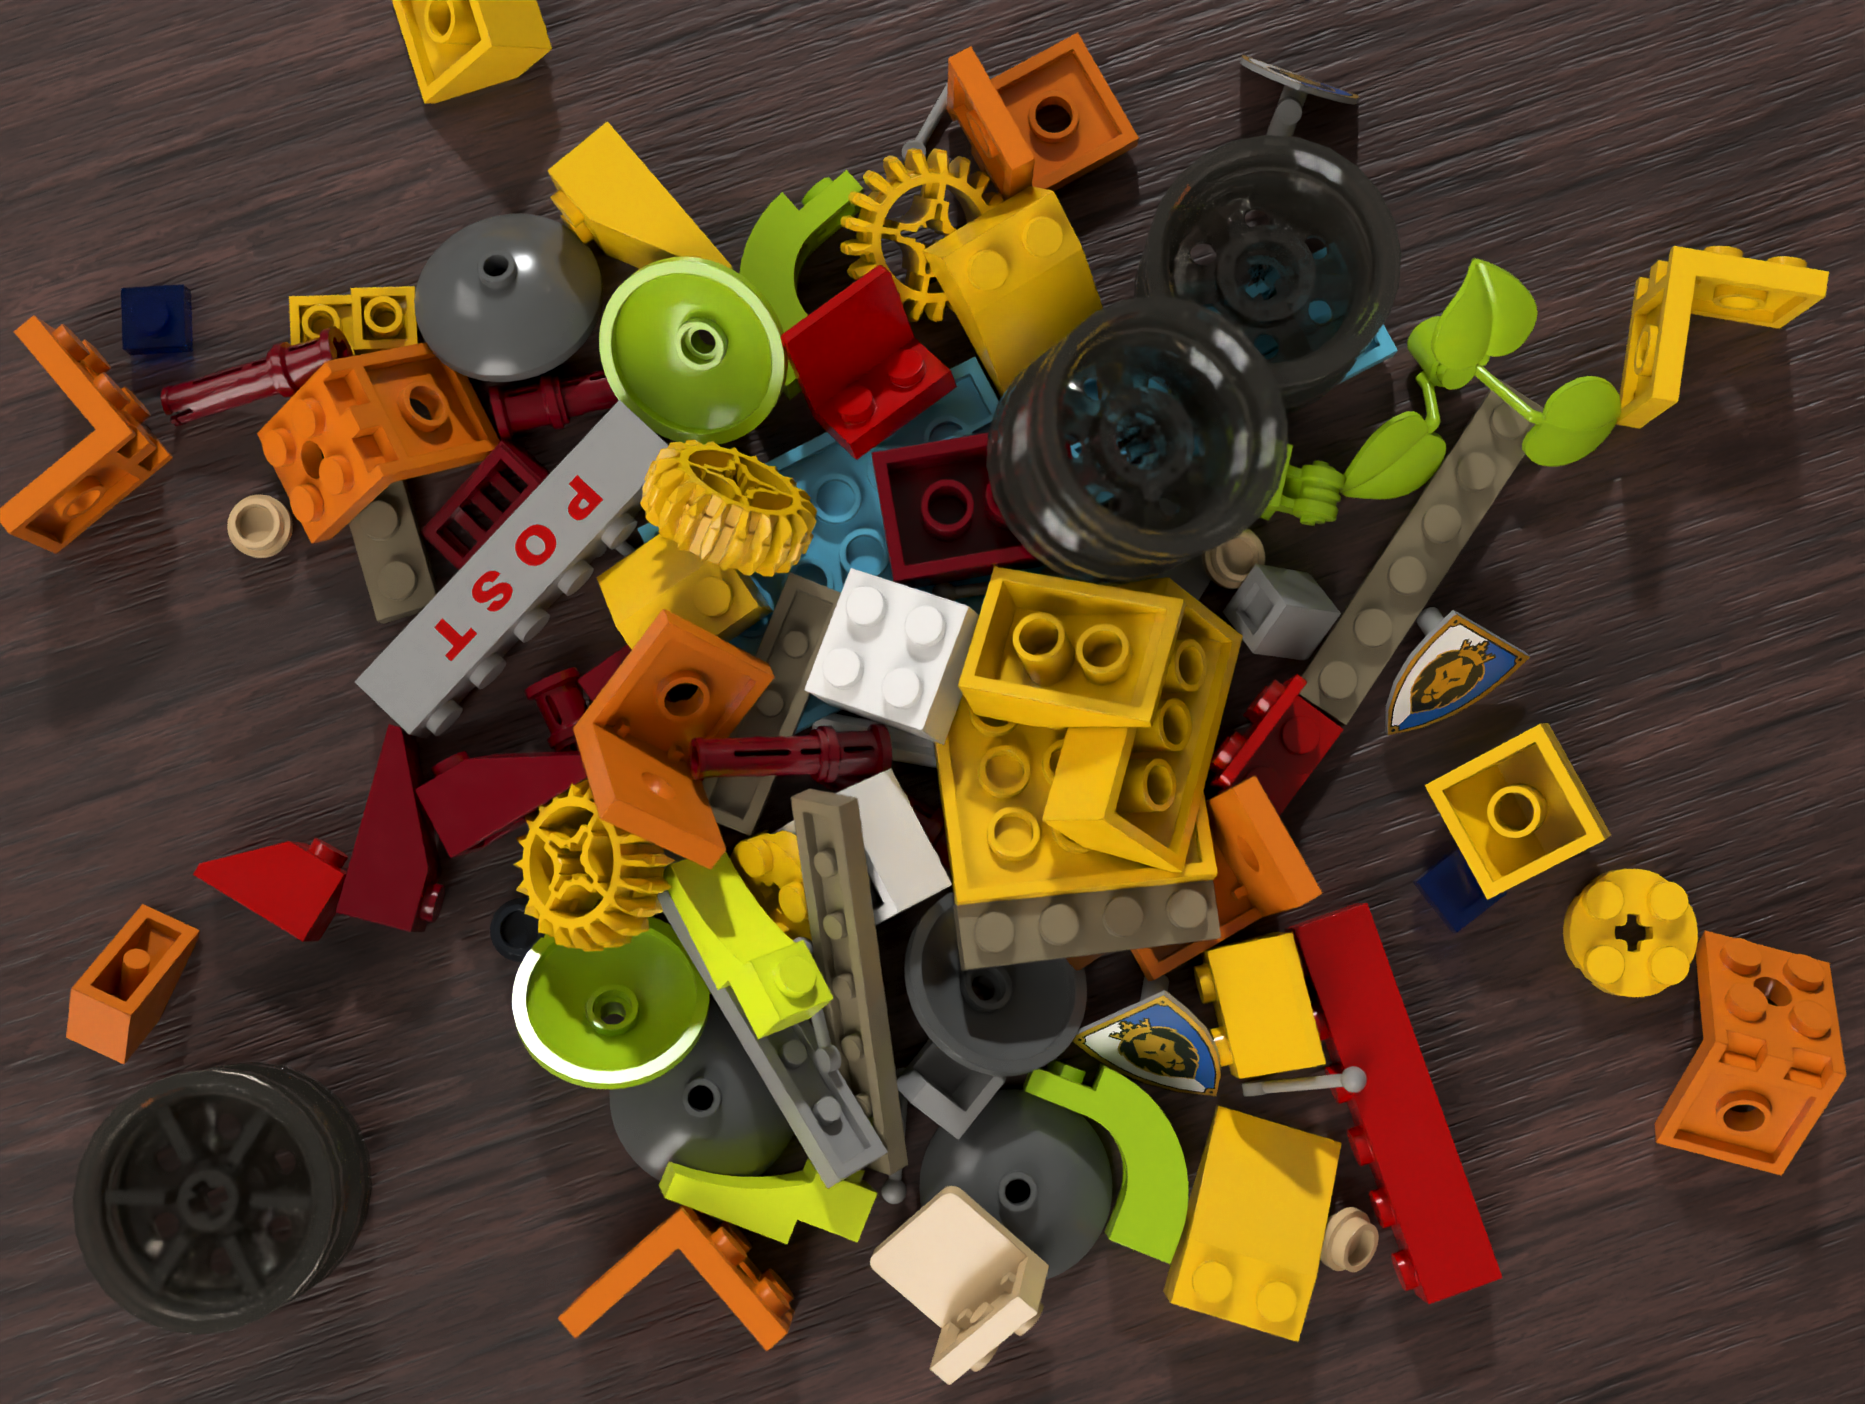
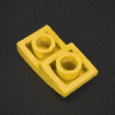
(369, 317)

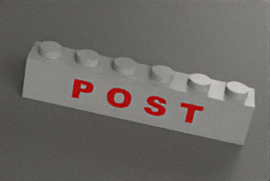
(516, 577)

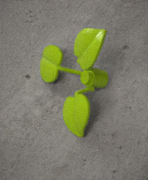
(1483, 320)

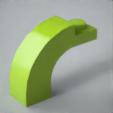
(785, 241)
(1154, 1176)

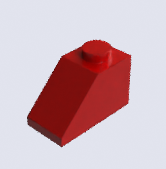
(284, 883)

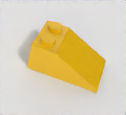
(623, 206)
(1016, 281)
(1069, 652)
(1255, 1224)

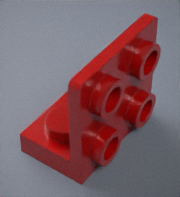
(864, 364)
(1278, 746)

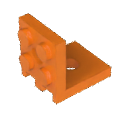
(1003, 125)
(370, 434)
(100, 467)
(640, 742)
(1255, 868)
(1756, 1055)
(717, 1254)

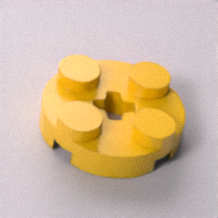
(770, 864)
(1658, 906)

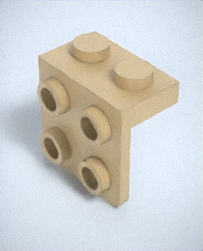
(965, 1278)

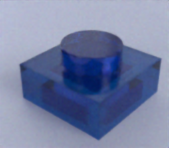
(156, 319)
(1454, 891)

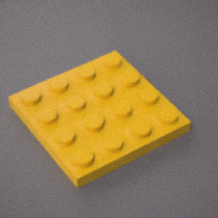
(993, 806)

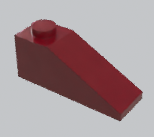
(490, 795)
(395, 851)

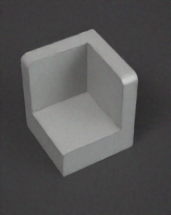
(1281, 612)
(947, 1089)

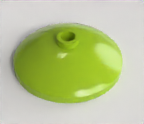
(667, 371)
(569, 992)

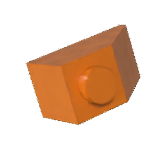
(130, 984)

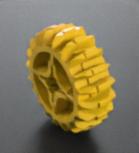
(926, 211)
(728, 508)
(578, 863)

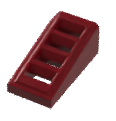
(489, 472)

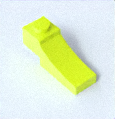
(745, 947)
(774, 1202)

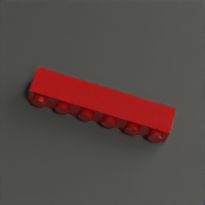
(1397, 1112)

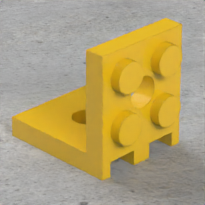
(1707, 284)

